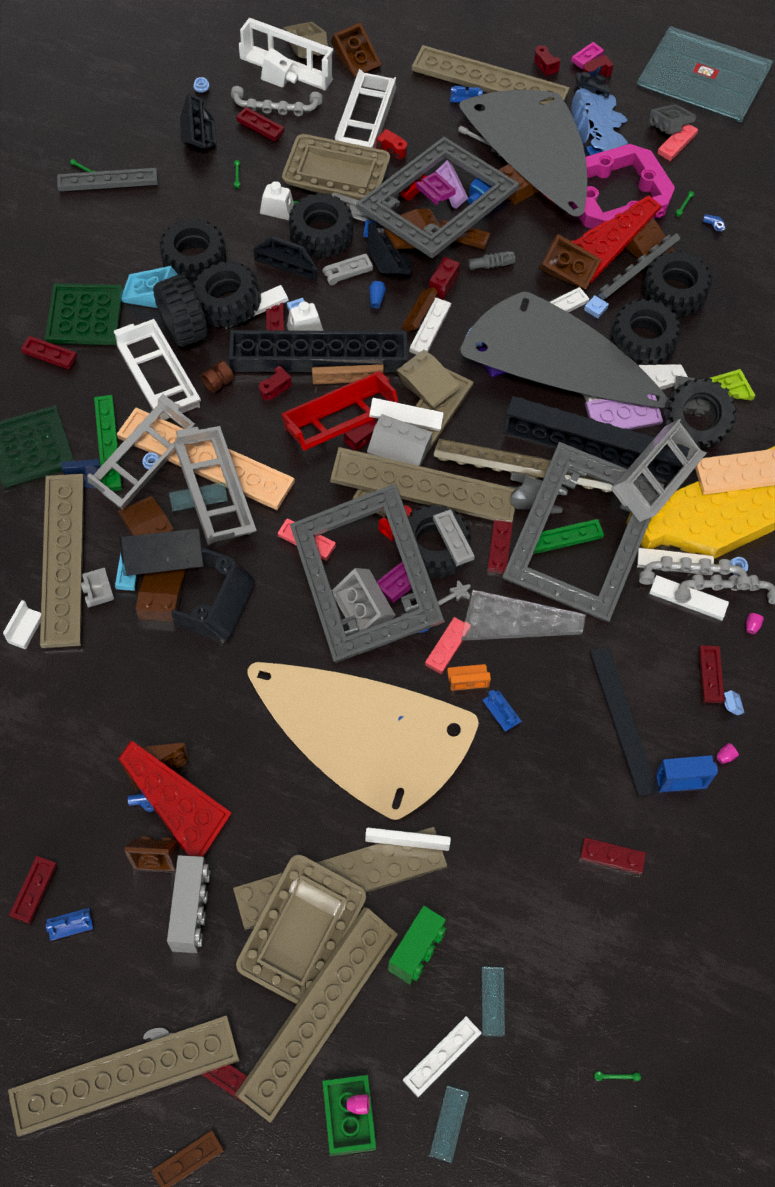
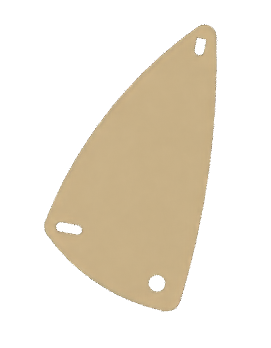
(355, 733)

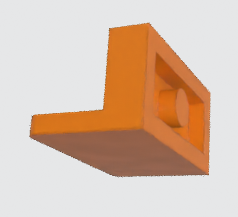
(468, 677)

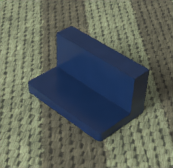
(82, 467)

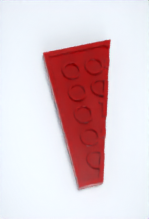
(614, 235)
(183, 808)

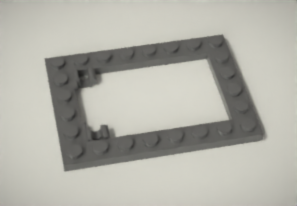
(380, 201)
(577, 463)
(417, 617)

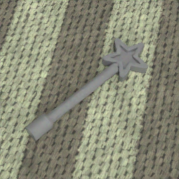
(465, 131)
(458, 592)

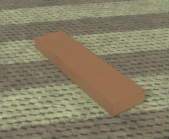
(343, 374)

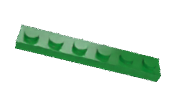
(107, 438)

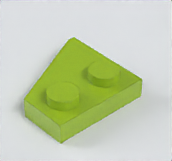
(736, 384)

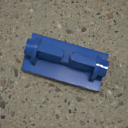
(459, 93)
(501, 710)
(69, 924)

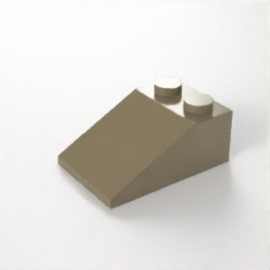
(309, 31)
(428, 379)

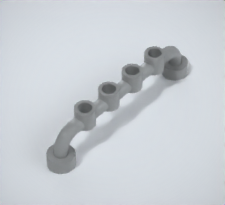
(238, 92)
(685, 565)
(683, 594)

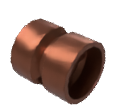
(217, 376)

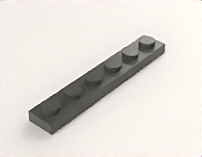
(107, 179)
(632, 269)

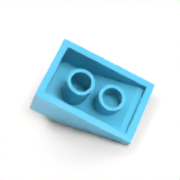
(141, 284)

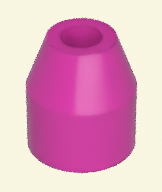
(754, 623)
(727, 754)
(359, 1104)

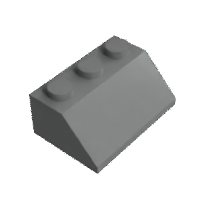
(399, 441)
(362, 597)

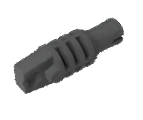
(492, 260)

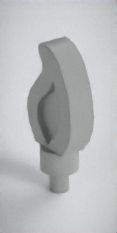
(156, 1033)

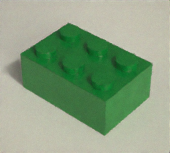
(417, 945)
(346, 1130)

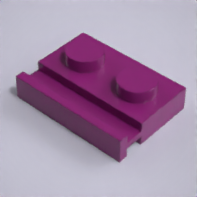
(436, 188)
(395, 583)

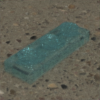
(210, 493)
(493, 1001)
(449, 1124)

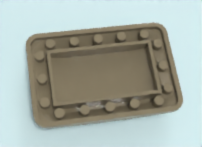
(335, 167)
(299, 928)

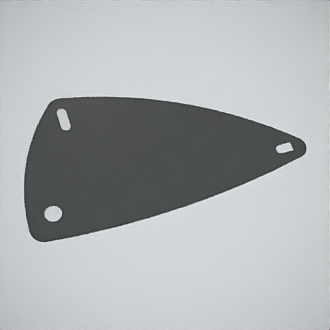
(535, 141)
(557, 351)

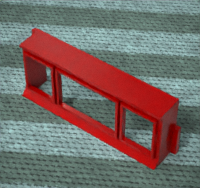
(335, 401)

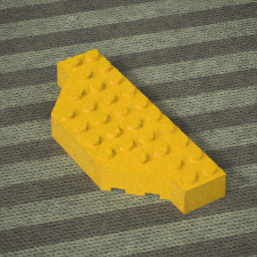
(712, 521)

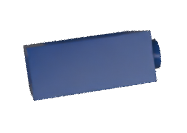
(686, 773)

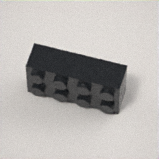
(160, 552)

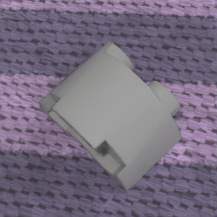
(97, 587)

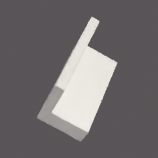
(22, 626)

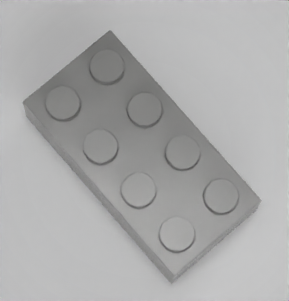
(187, 904)

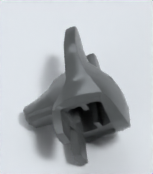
(525, 495)

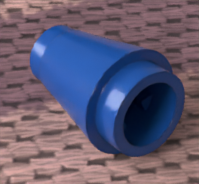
(377, 291)

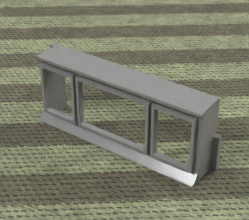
(164, 405)
(628, 492)
(240, 506)

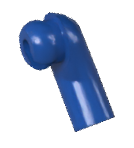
(715, 221)
(141, 800)

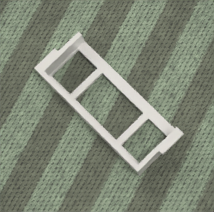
(306, 73)
(370, 81)
(132, 334)

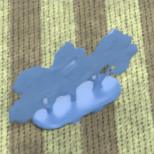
(602, 116)

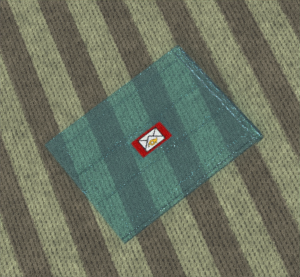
(705, 73)

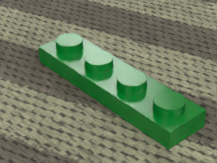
(569, 536)

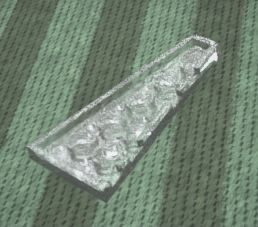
(504, 617)

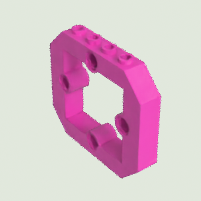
(652, 180)

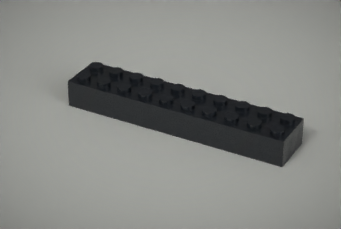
(309, 349)
(611, 443)

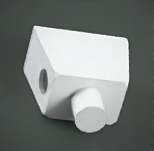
(277, 69)
(276, 201)
(304, 318)

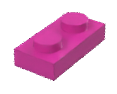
(588, 53)

